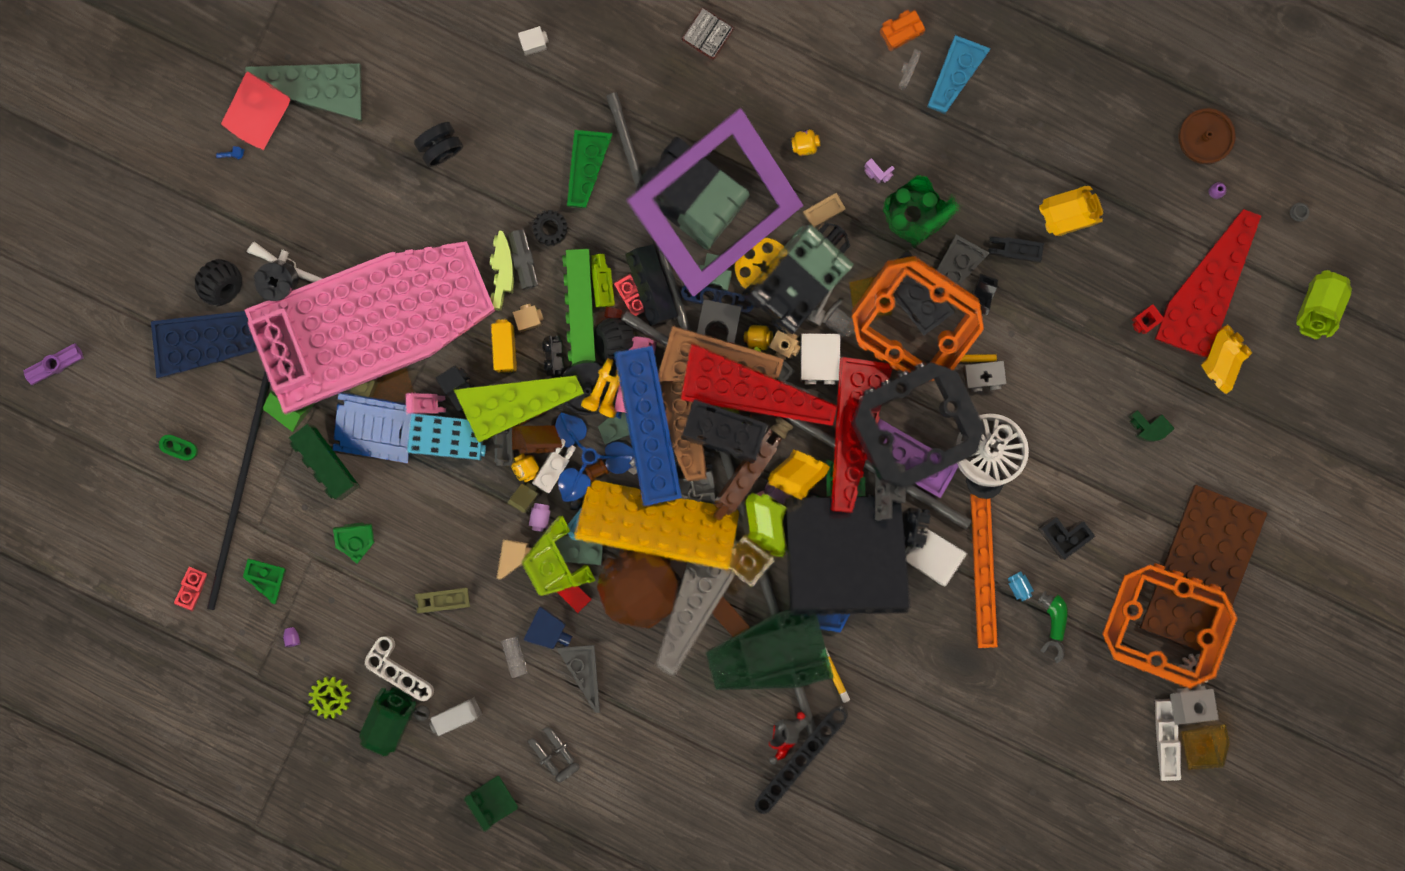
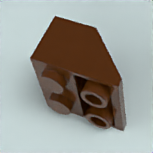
(535, 439)

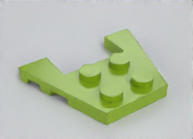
(547, 567)

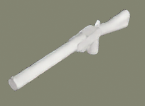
(257, 250)

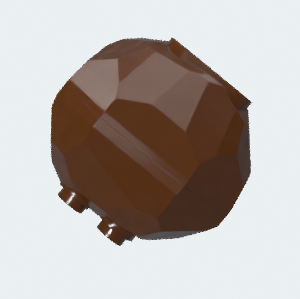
(637, 588)

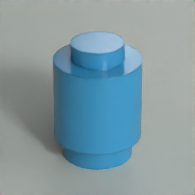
(1020, 586)

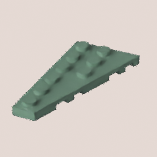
(321, 86)

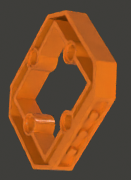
(884, 286)
(1211, 653)

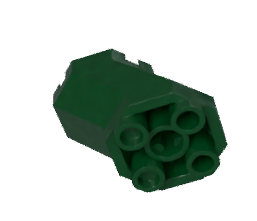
(387, 721)

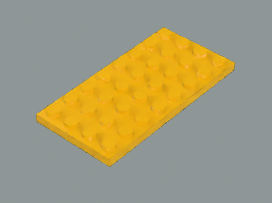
(668, 529)

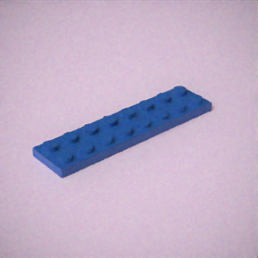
(648, 425)

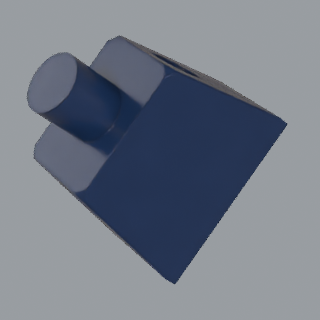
(547, 630)

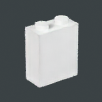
(820, 358)

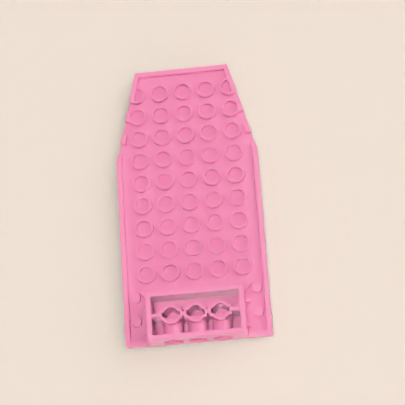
(367, 321)

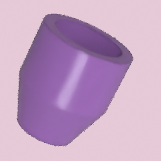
(1215, 193)
(291, 637)

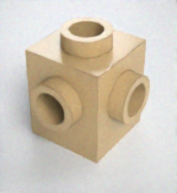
(779, 341)

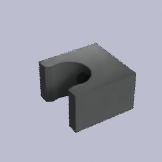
(721, 316)

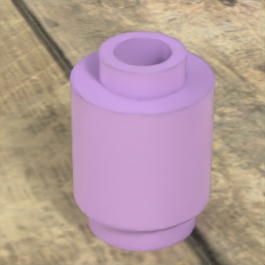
(539, 517)

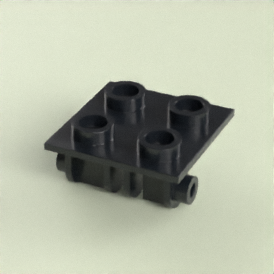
(913, 518)

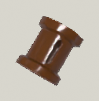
(596, 470)

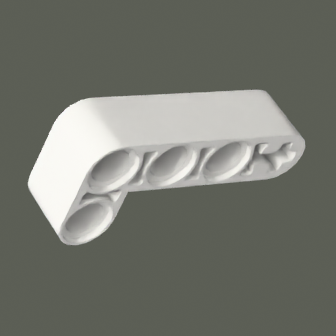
(401, 672)

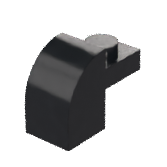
(984, 291)

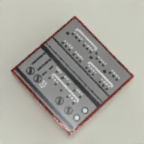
(707, 33)

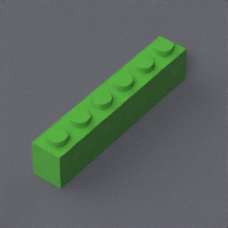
(580, 305)

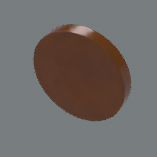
(1207, 136)

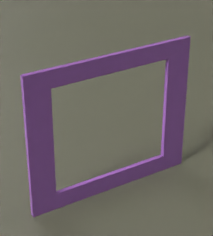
(664, 235)

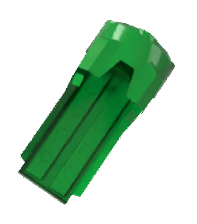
(934, 211)

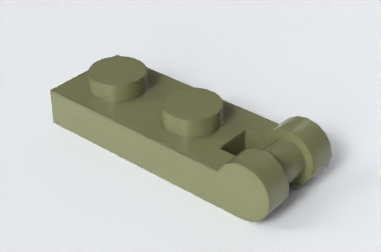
(443, 600)

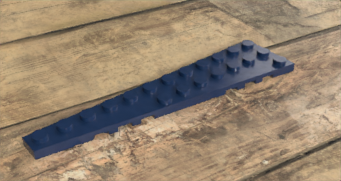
(199, 341)

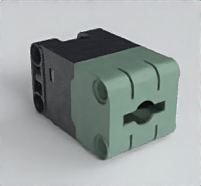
(700, 199)

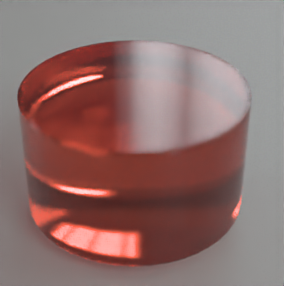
(613, 313)

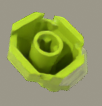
(1324, 305)
(766, 523)

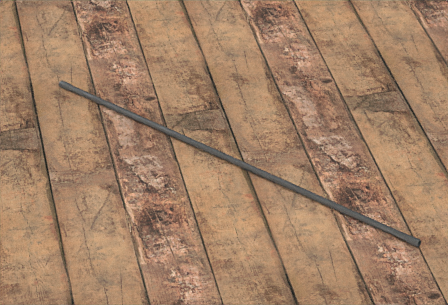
(616, 109)

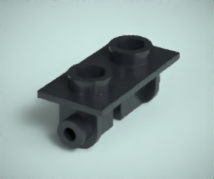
(551, 346)

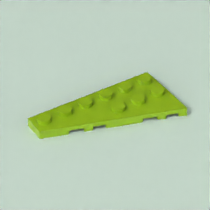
(507, 405)

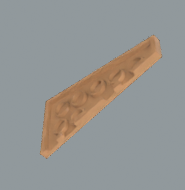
(678, 347)
(689, 455)

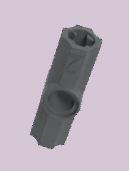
(523, 259)

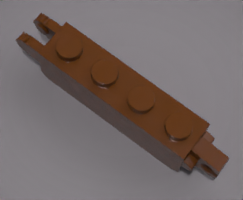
(744, 478)

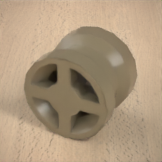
(781, 427)

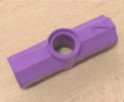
(43, 369)

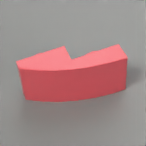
(629, 294)
(190, 589)

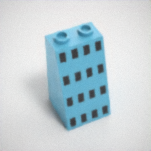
(443, 437)

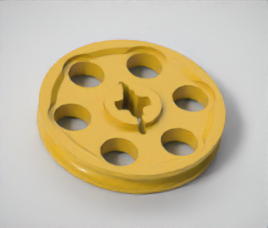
(759, 257)

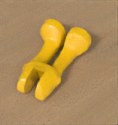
(592, 401)

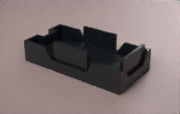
(916, 299)
(724, 431)

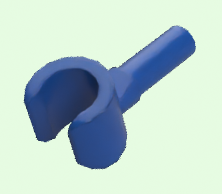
(236, 153)

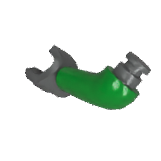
(1058, 612)

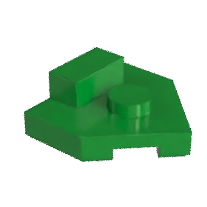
(354, 539)

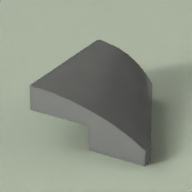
(698, 490)

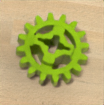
(327, 706)

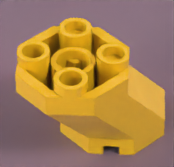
(1071, 211)
(1226, 358)
(798, 474)

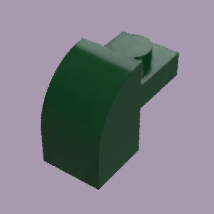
(1152, 431)

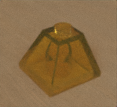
(1206, 746)

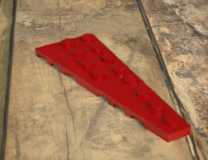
(736, 386)
(849, 455)

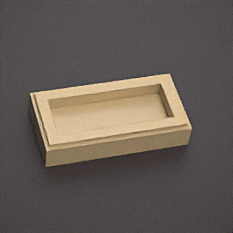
(824, 210)

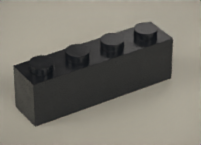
(651, 285)

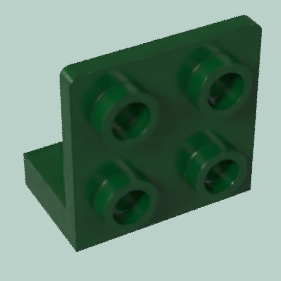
(491, 803)

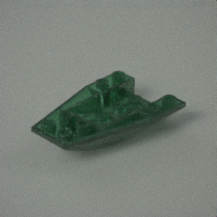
(772, 655)

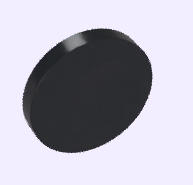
(587, 375)

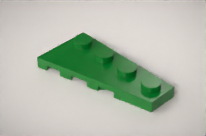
(586, 161)

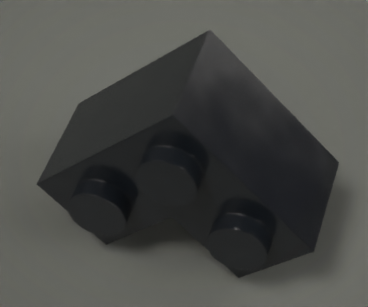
(451, 380)
(1065, 541)

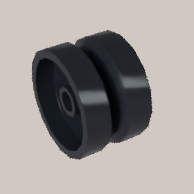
(438, 144)

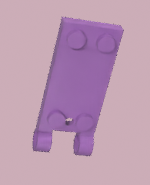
(911, 452)

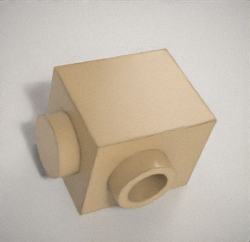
(528, 317)

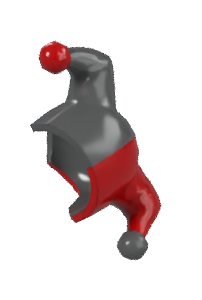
(786, 735)

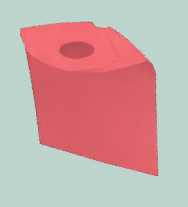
(255, 111)

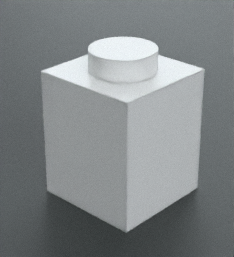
(533, 40)

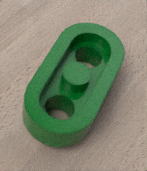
(179, 447)

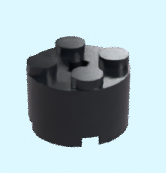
(266, 284)

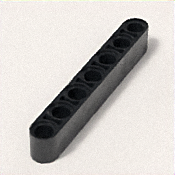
(797, 768)

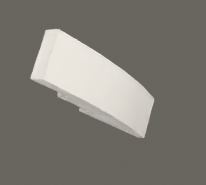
(1167, 741)

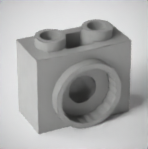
(1185, 701)

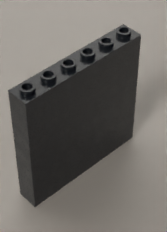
(844, 558)

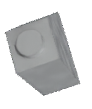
(455, 716)

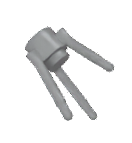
(817, 315)

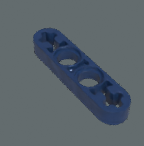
(718, 294)

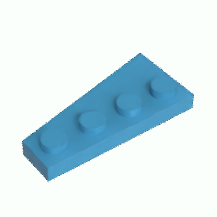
(958, 68)

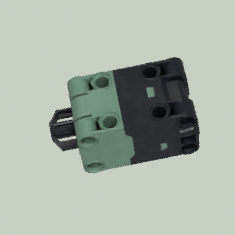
(800, 276)

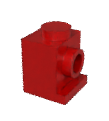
(1153, 317)

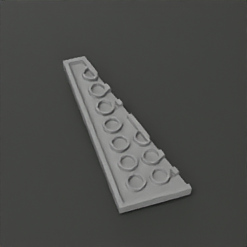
(696, 600)

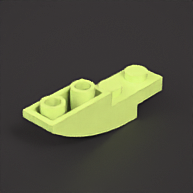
(502, 262)

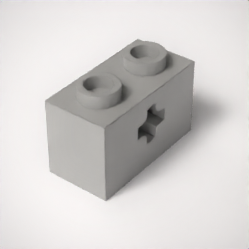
(995, 371)

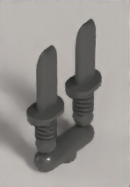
(566, 773)

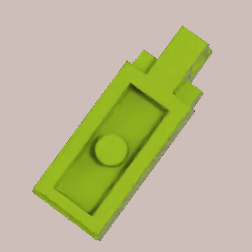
(602, 282)

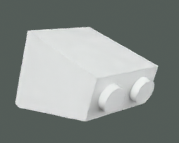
(936, 559)

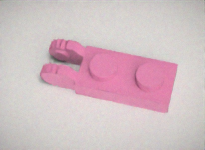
(424, 403)

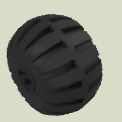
(218, 282)
(612, 337)

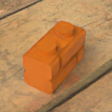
(902, 30)

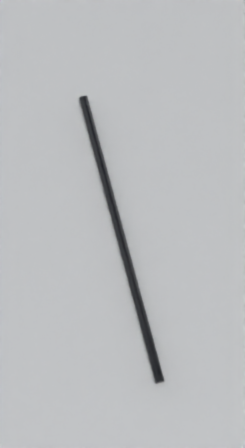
(239, 492)

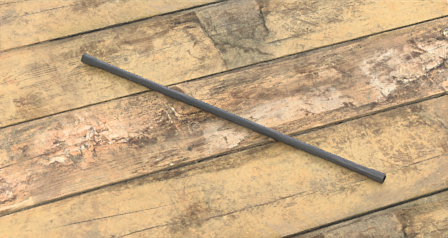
(954, 516)

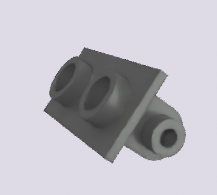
(504, 455)

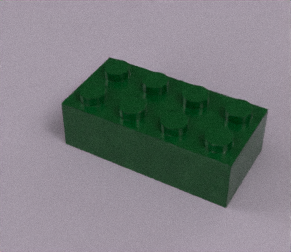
(324, 462)

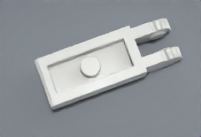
(552, 468)

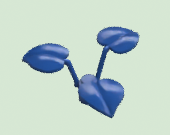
(574, 483)

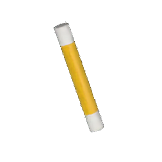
(838, 683)

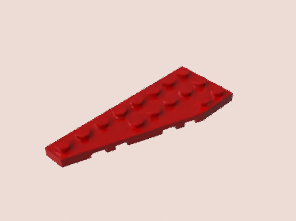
(1203, 300)

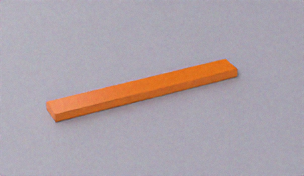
(983, 572)

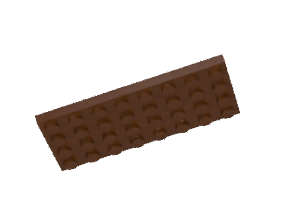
(1210, 545)

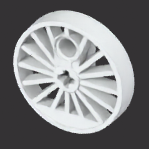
(999, 453)

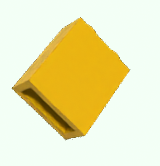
(503, 347)

